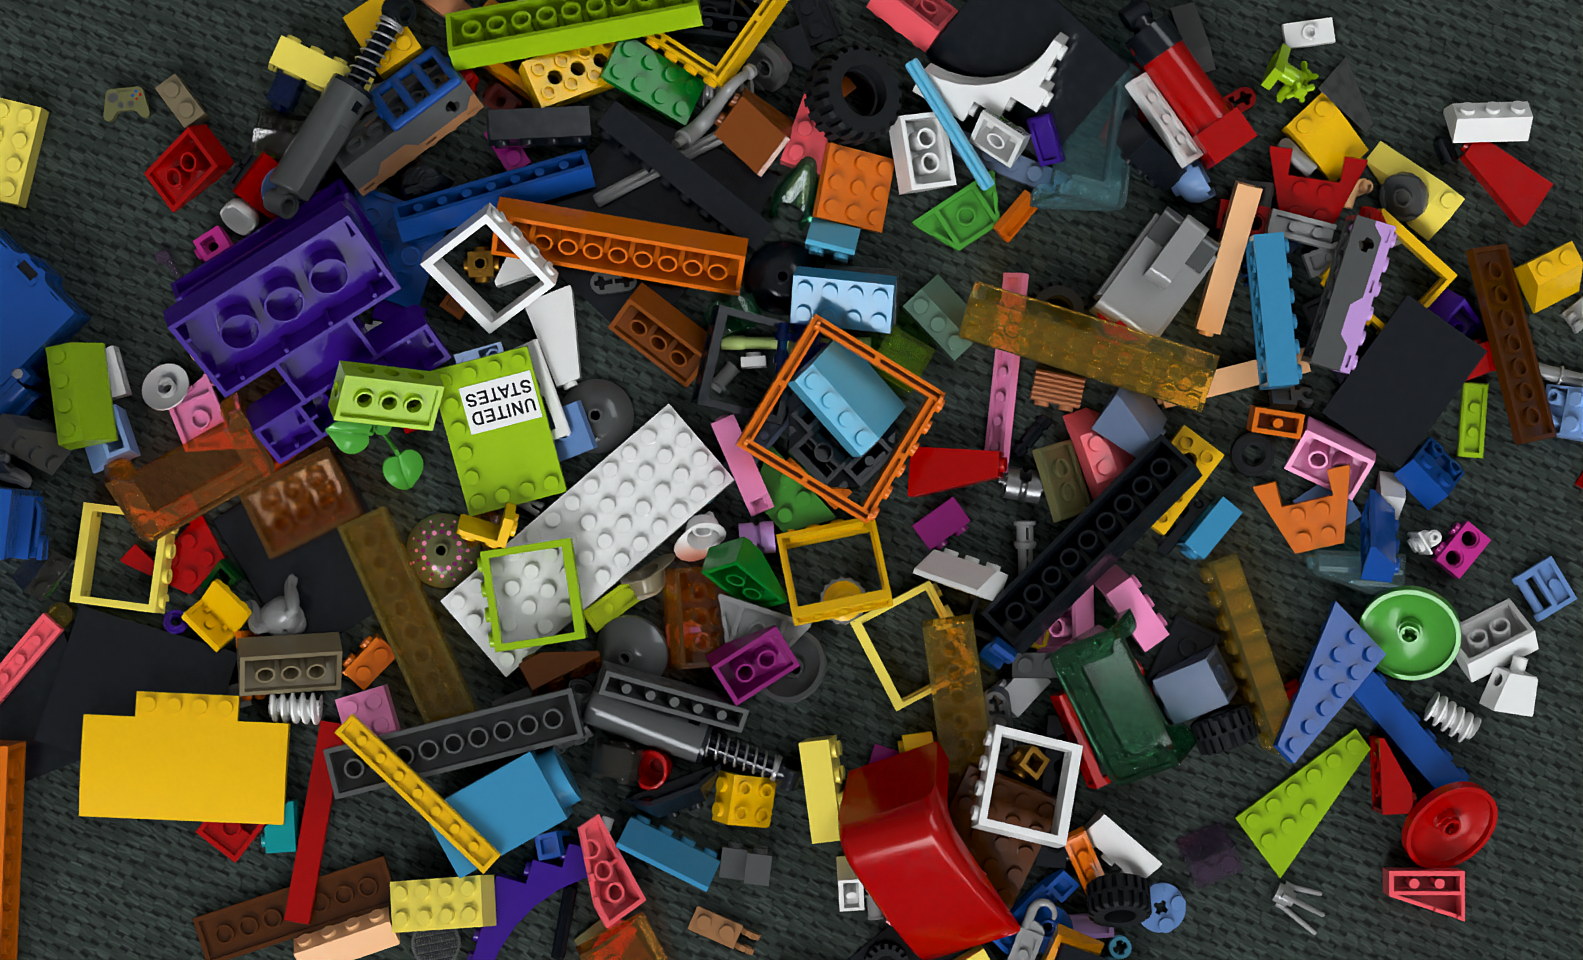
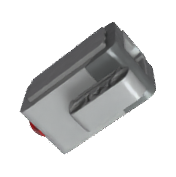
(1156, 273)

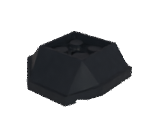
(826, 458)

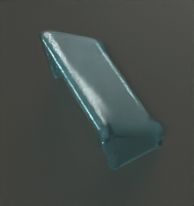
(1093, 171)

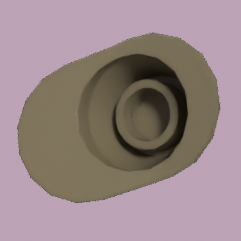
(650, 578)

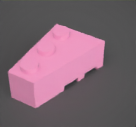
(1124, 593)

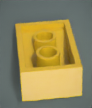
(364, 20)
(1325, 136)

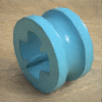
(1126, 950)

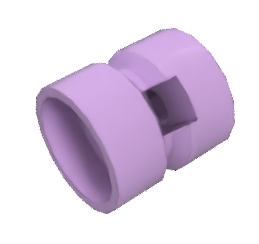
(761, 535)

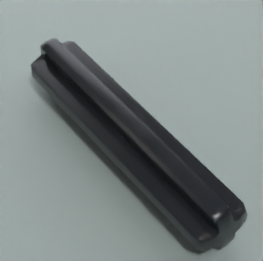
(564, 922)

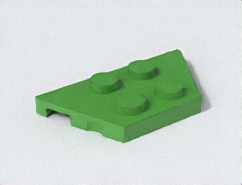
(962, 216)
(793, 503)

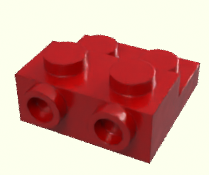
(230, 838)

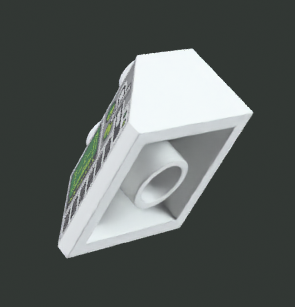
(999, 137)

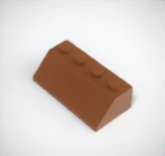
(661, 334)

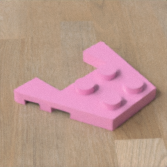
(197, 411)

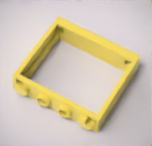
(86, 561)
(943, 611)

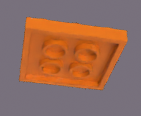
(853, 188)

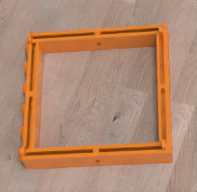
(906, 446)

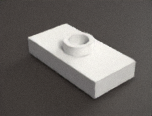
(1308, 33)

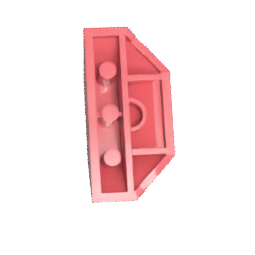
(1098, 456)

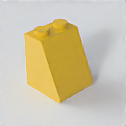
(1550, 276)

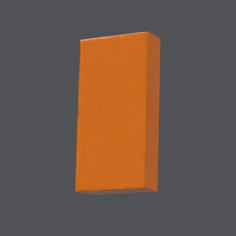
(1015, 217)

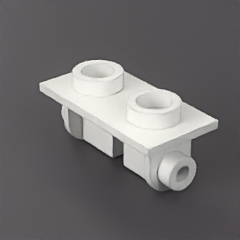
(1423, 541)

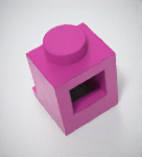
(214, 236)

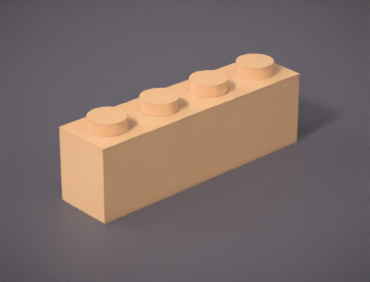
(349, 939)

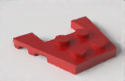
(1313, 196)
(194, 558)

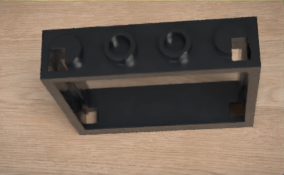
(709, 360)

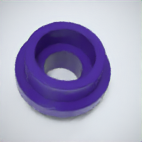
(171, 616)

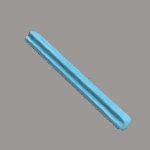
(949, 124)

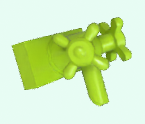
(1293, 79)

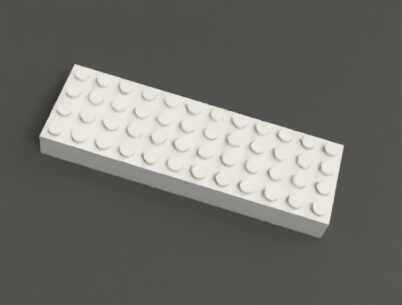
(615, 523)

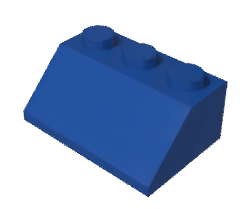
(1378, 539)

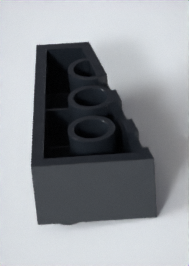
(539, 127)

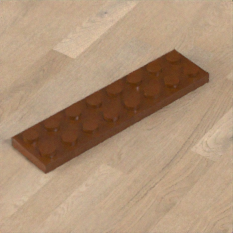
(1511, 344)
(261, 920)

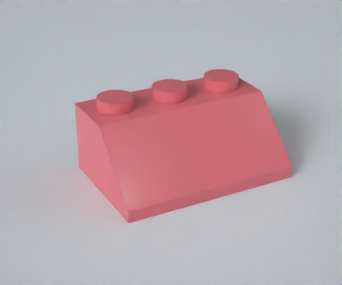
(915, 19)

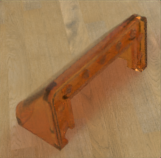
(191, 476)

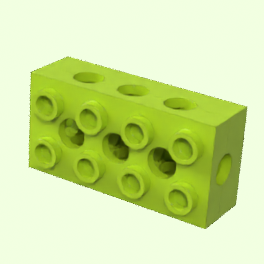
(386, 395)

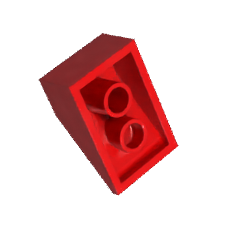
(189, 166)
(1389, 785)

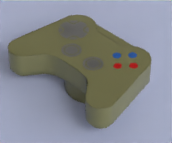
(126, 100)

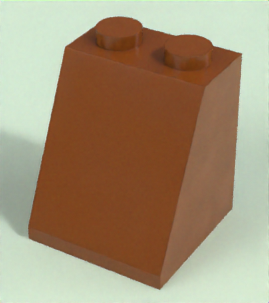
(753, 130)

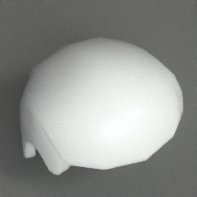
(240, 216)

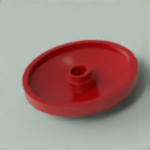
(1449, 825)

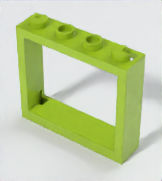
(573, 584)

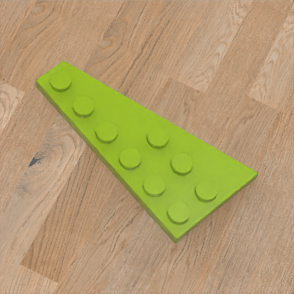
(1292, 810)

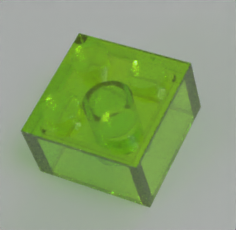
(906, 352)

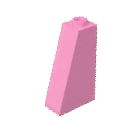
(742, 465)

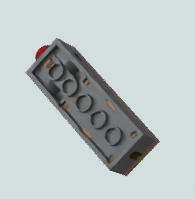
(379, 152)

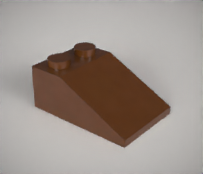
(556, 669)

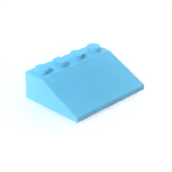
(847, 397)

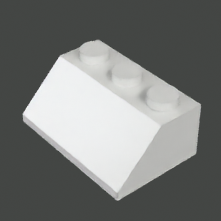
(1488, 121)
(921, 153)
(963, 574)
(1493, 639)
(1119, 847)

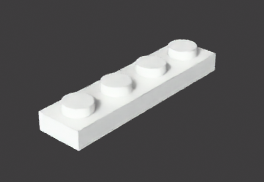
(1163, 120)

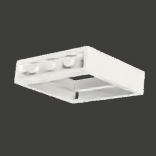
(463, 292)
(1065, 794)

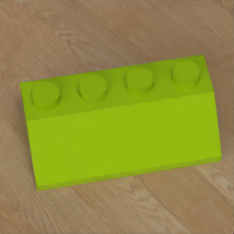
(81, 394)

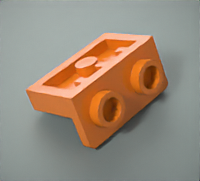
(369, 661)

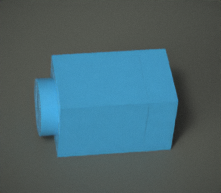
(514, 803)

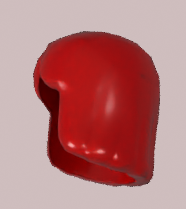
(654, 769)

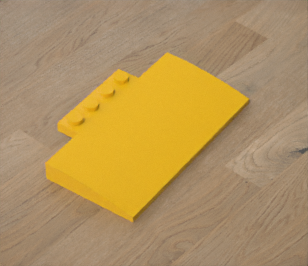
(184, 762)

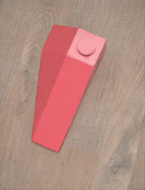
(609, 877)

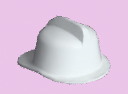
(700, 534)

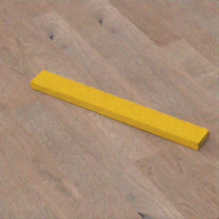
(418, 793)

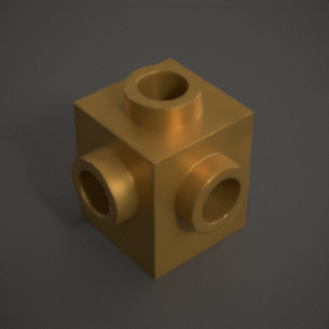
(483, 274)
(1027, 762)

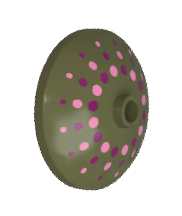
(437, 569)

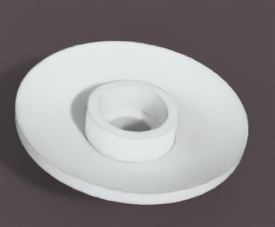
(159, 381)

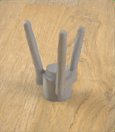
(1284, 896)

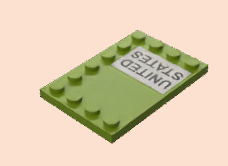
(499, 431)

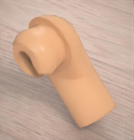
(1362, 186)

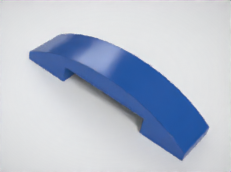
(997, 652)
(1054, 887)

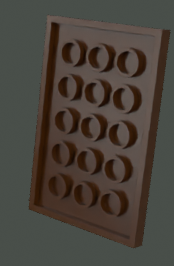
(1011, 802)

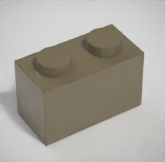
(182, 102)

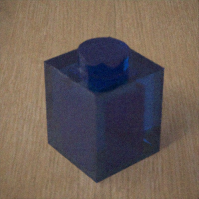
(284, 92)

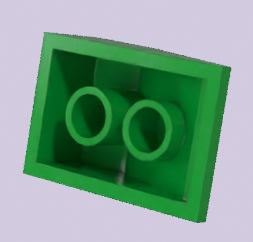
(743, 573)

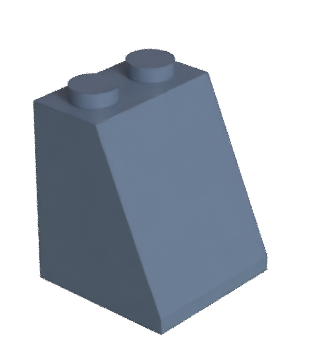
(1130, 420)
(1195, 685)

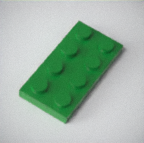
(652, 80)

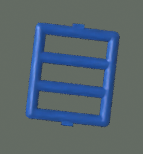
(435, 93)

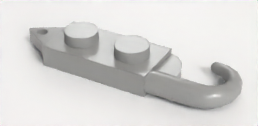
(1031, 932)

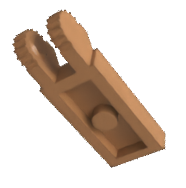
(721, 929)

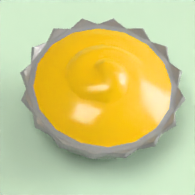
(839, 589)

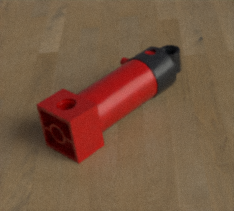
(1184, 84)

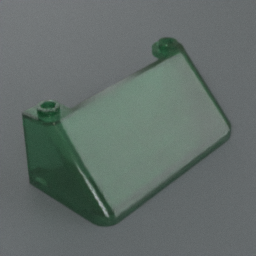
(1118, 703)

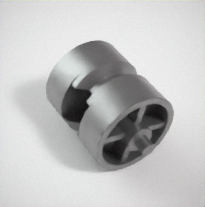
(1022, 484)

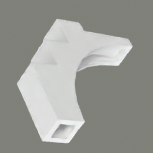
(999, 93)

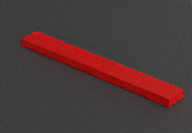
(313, 831)

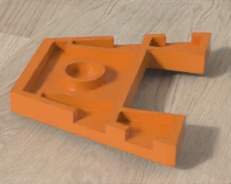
(1314, 521)

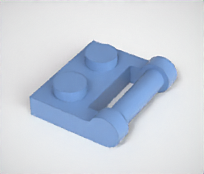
(1550, 582)

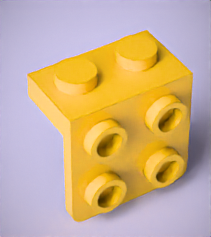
(492, 534)
(217, 615)
(743, 800)

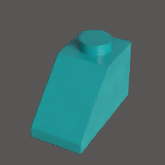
(283, 837)

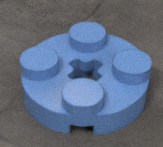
(1175, 906)

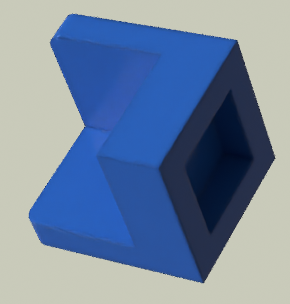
(550, 845)

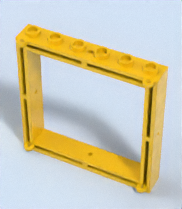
(735, 55)

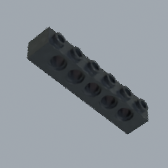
(1048, 855)

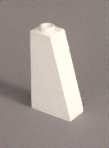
(556, 330)

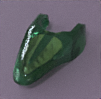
(799, 190)

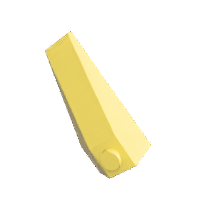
(1442, 199)

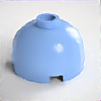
(1194, 184)

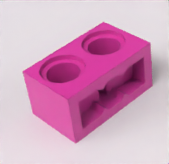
(1464, 553)

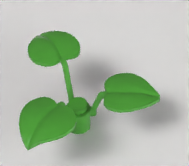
(399, 470)

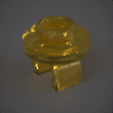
(61, 613)

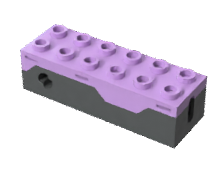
(1350, 291)

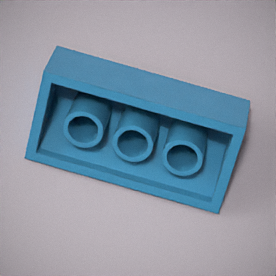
(669, 852)

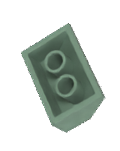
(939, 316)

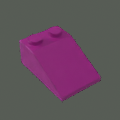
(752, 662)

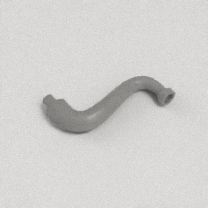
(700, 125)

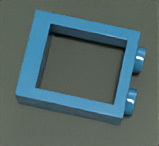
(1209, 528)

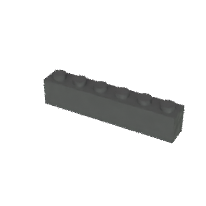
(671, 696)

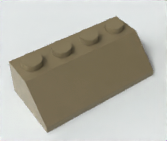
(289, 663)

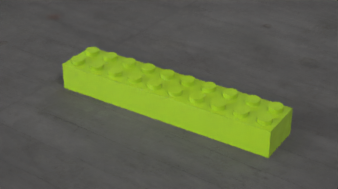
(551, 26)

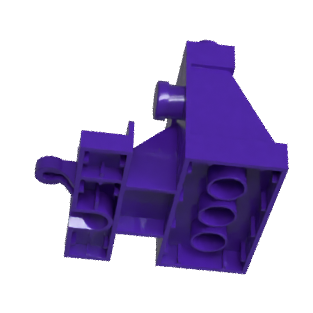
(294, 305)

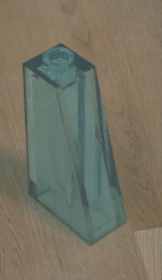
(1344, 569)

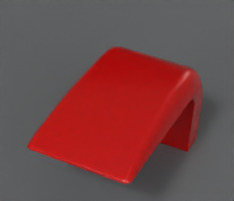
(913, 860)

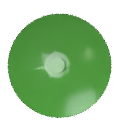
(1414, 630)

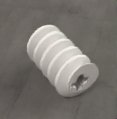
(295, 708)
(1451, 717)

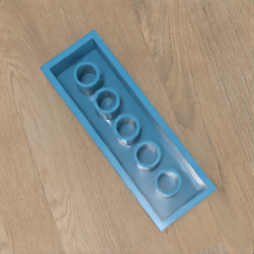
(1272, 311)

